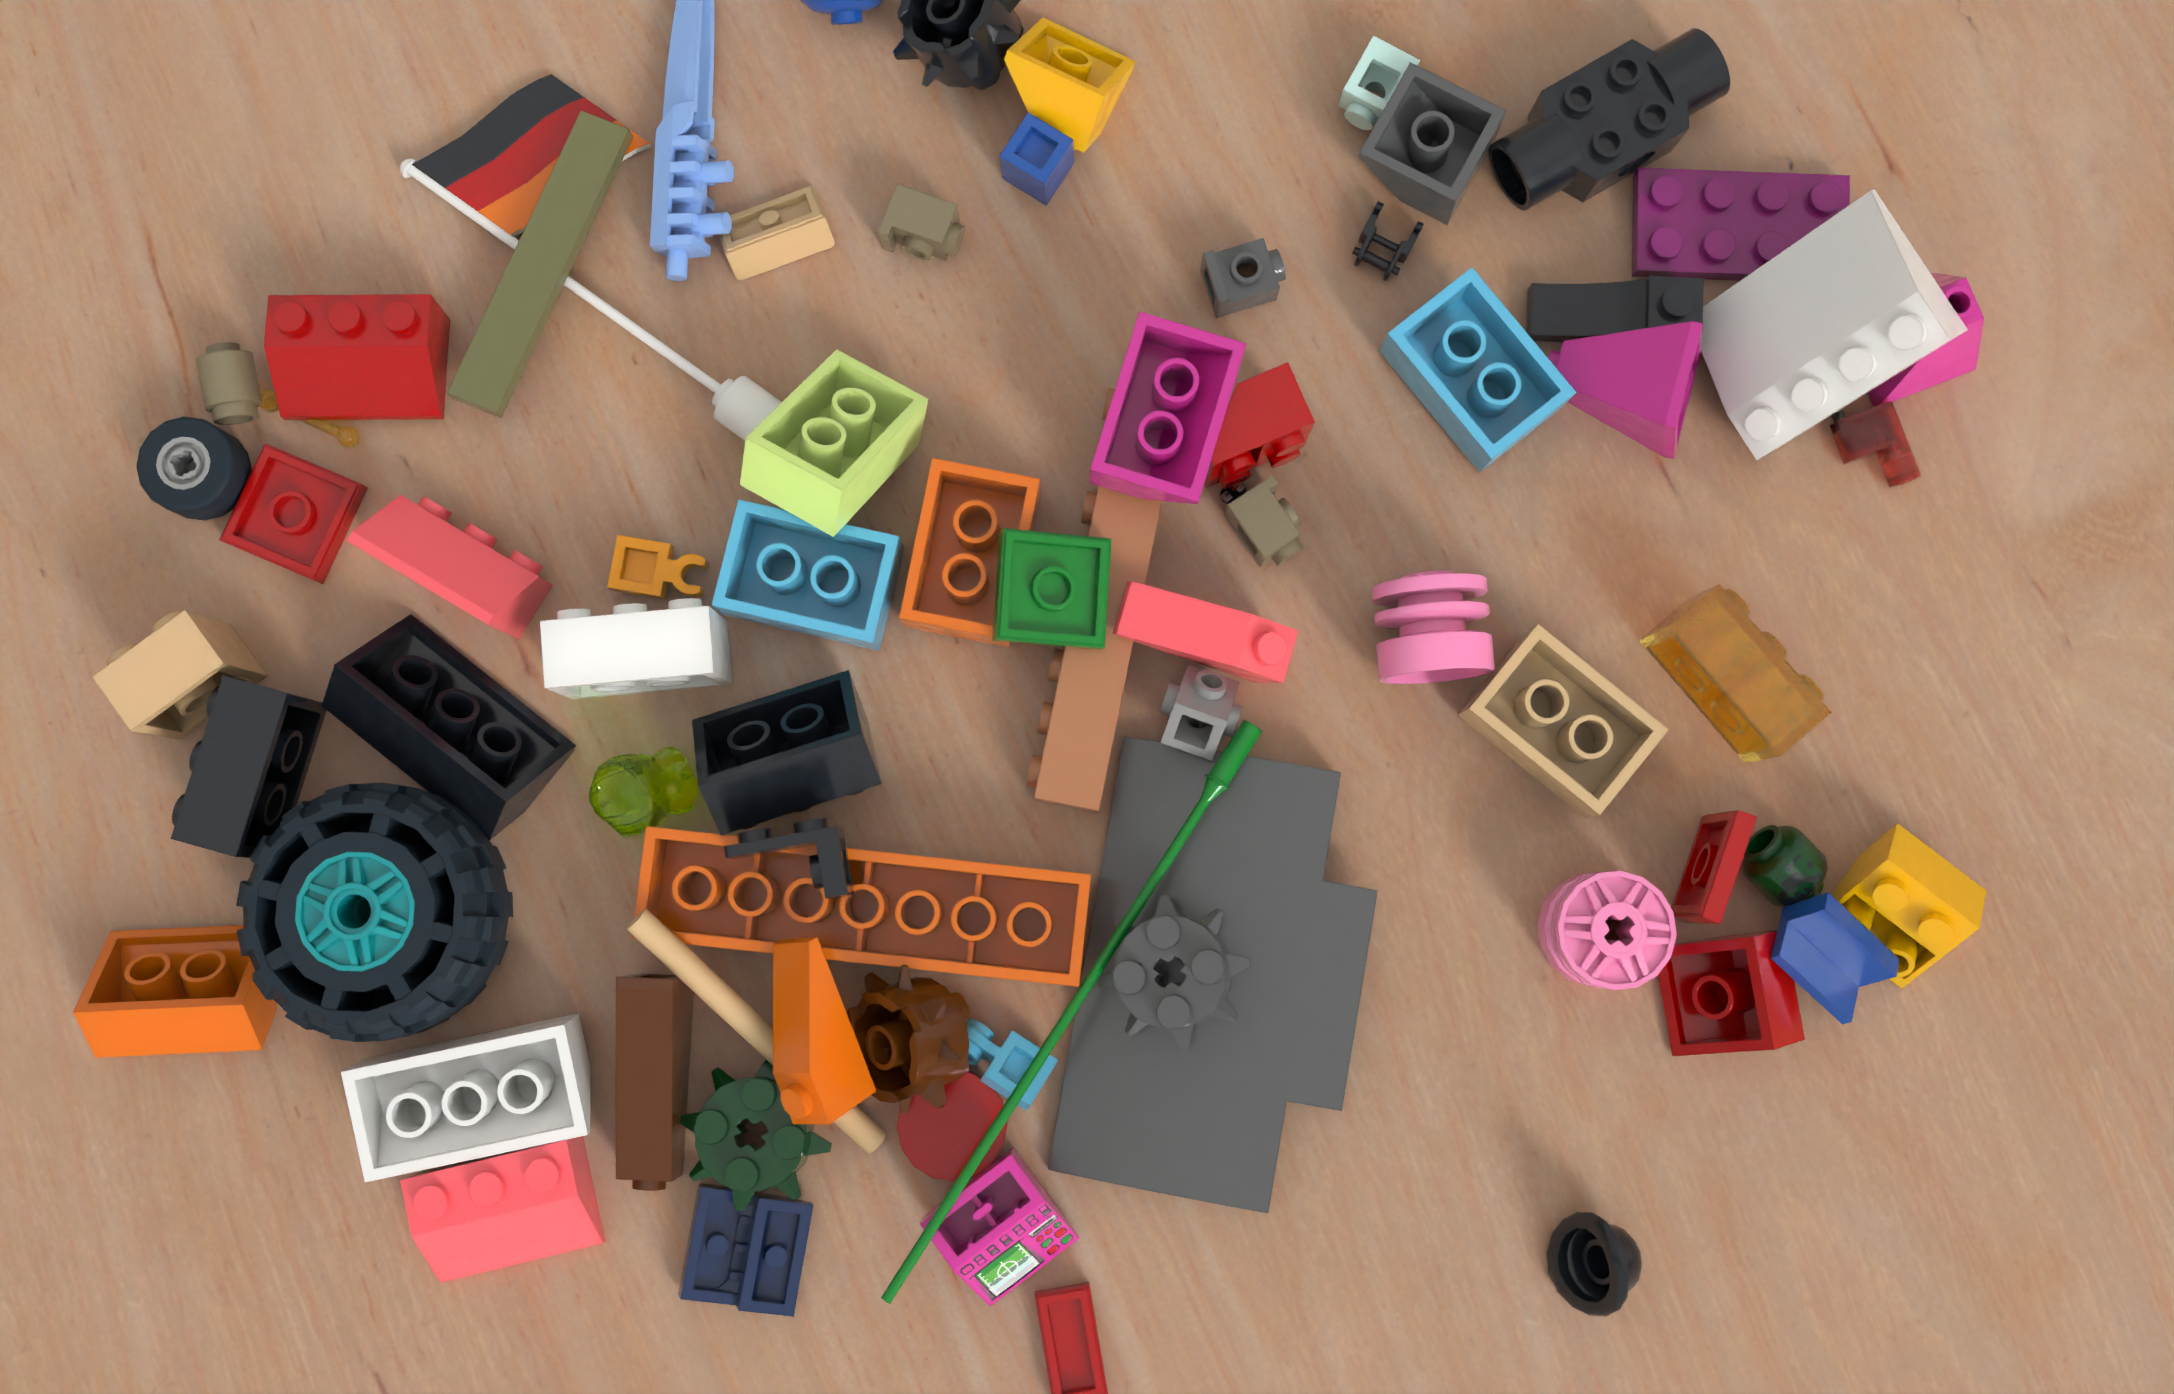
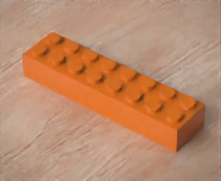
(901, 911)

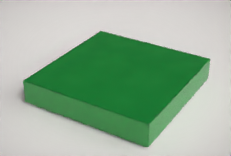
(1051, 589)

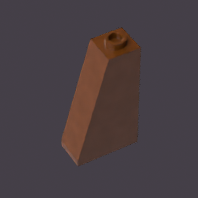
(651, 1077)

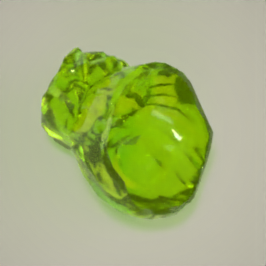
(642, 790)

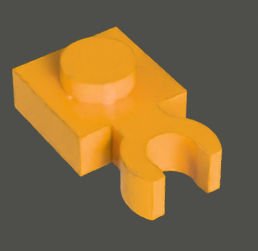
(647, 567)

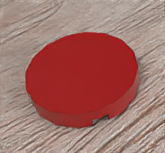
(945, 1138)

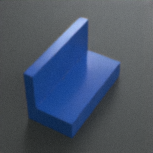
(1830, 953)

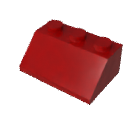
(357, 356)

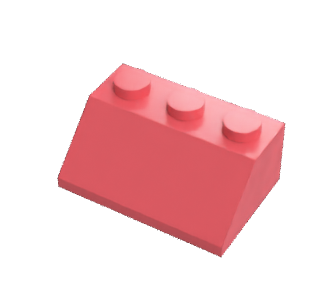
(454, 563)
(503, 1209)

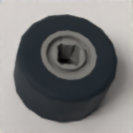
(211, 479)

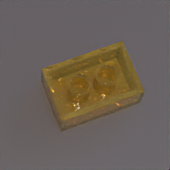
(1736, 675)

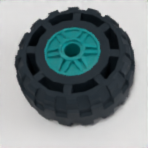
(374, 912)

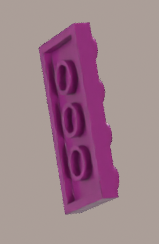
(1725, 220)

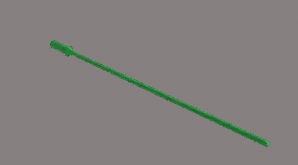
(1215, 784)

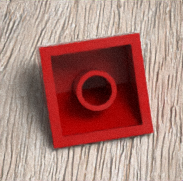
(1729, 996)

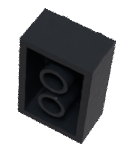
(784, 753)
(246, 766)

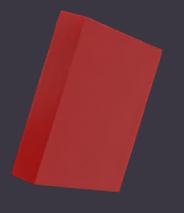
(293, 513)
(1712, 867)

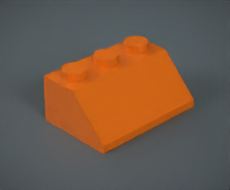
(173, 994)

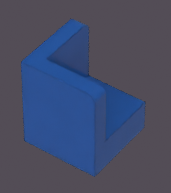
(1037, 158)

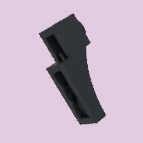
(1597, 309)

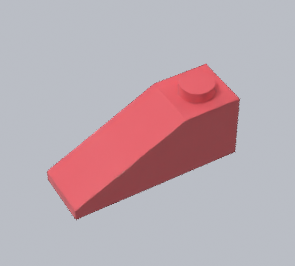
(1206, 633)

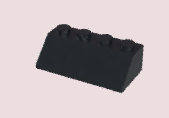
(446, 724)

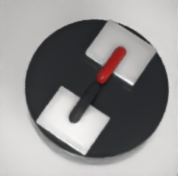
(1232, 493)

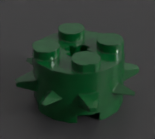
(722, 1144)

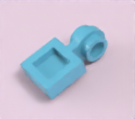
(1007, 1062)

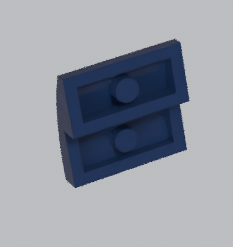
(746, 1255)

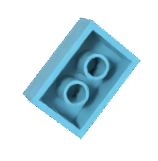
(1476, 369)
(805, 579)

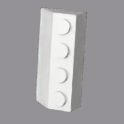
(470, 1097)

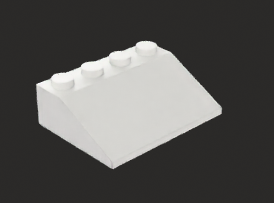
(1823, 325)

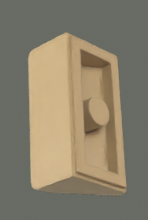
(776, 234)

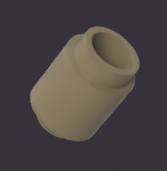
(229, 384)

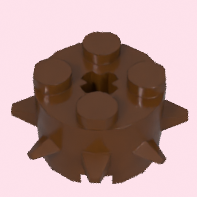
(911, 1037)

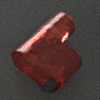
(1878, 433)

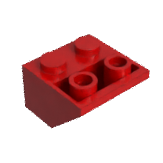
(1261, 425)

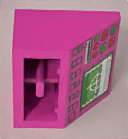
(1001, 1228)

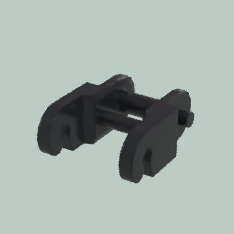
(1369, 235)

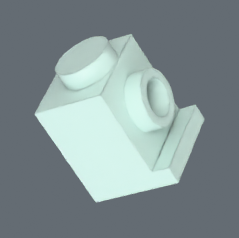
(1377, 70)

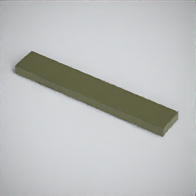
(540, 264)

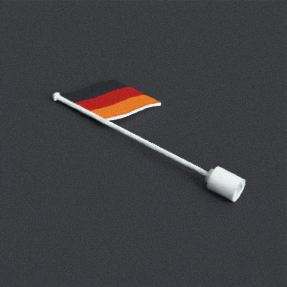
(497, 179)

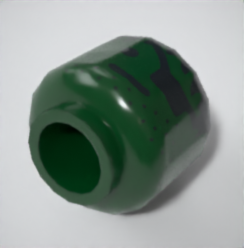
(1784, 865)

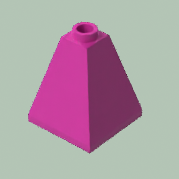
(1949, 360)
(1635, 380)

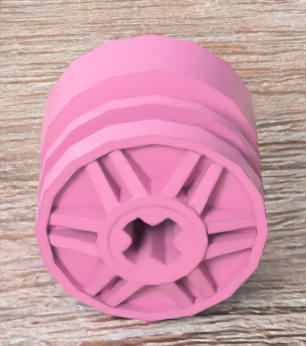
(1432, 628)
(1575, 926)

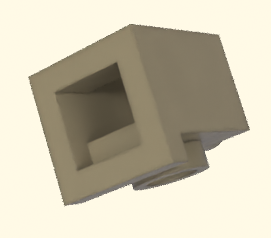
(921, 225)
(1265, 524)

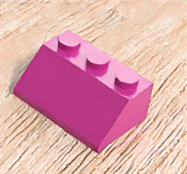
(1166, 411)

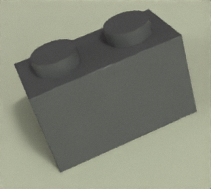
(1431, 142)

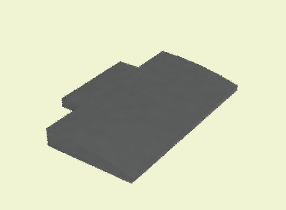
(1214, 1114)

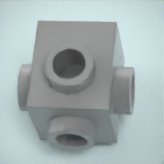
(1200, 711)

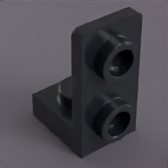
(828, 868)

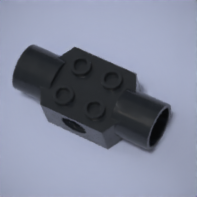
(1609, 119)

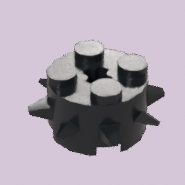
(959, 39)

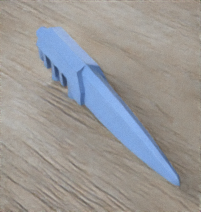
(684, 145)

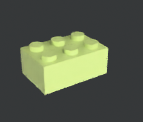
(833, 442)

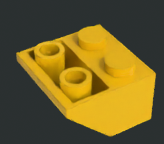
(1911, 901)

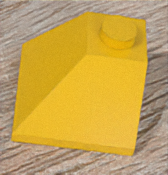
(1068, 79)

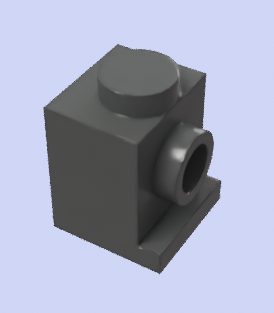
(1231, 291)

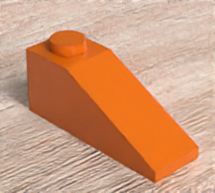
(813, 1040)

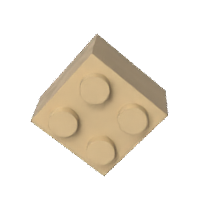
(169, 675)

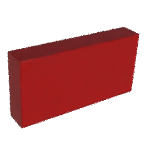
(1071, 1340)

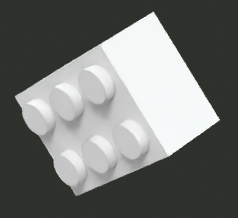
(635, 650)

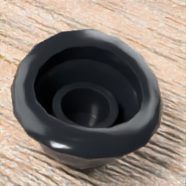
(1593, 1263)

